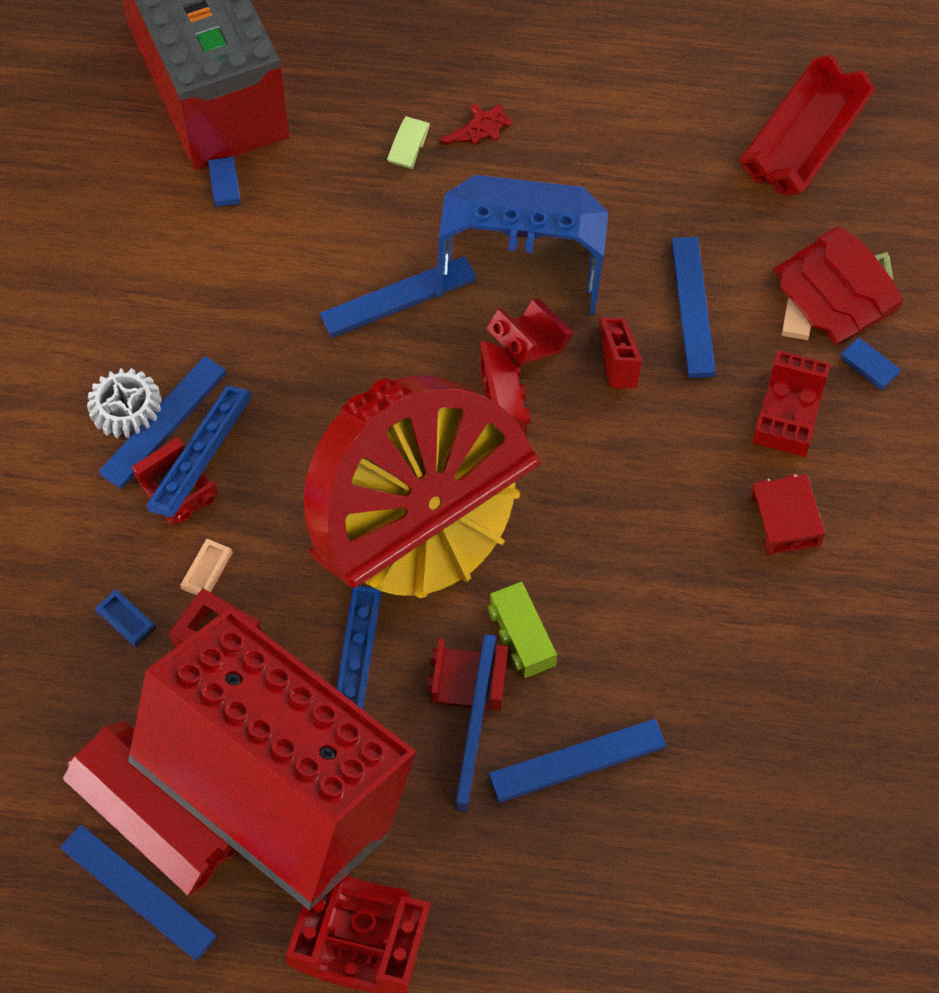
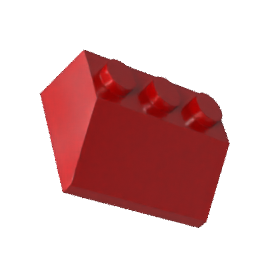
(501, 382)

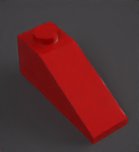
(620, 353)

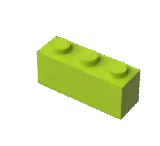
(522, 630)

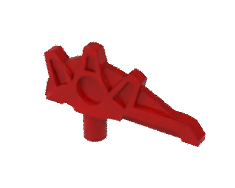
(482, 126)

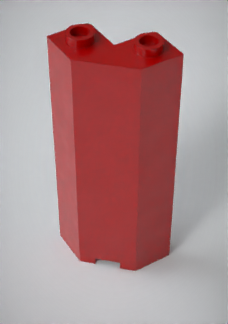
(807, 126)
(144, 812)

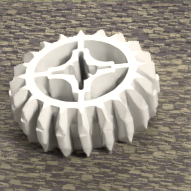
(113, 414)

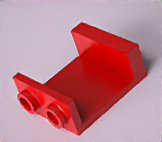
(533, 335)
(788, 514)
(457, 675)

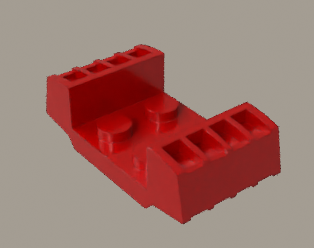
(791, 403)

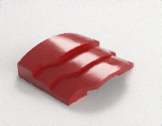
(839, 285)
(360, 937)

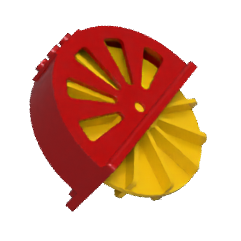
(413, 485)

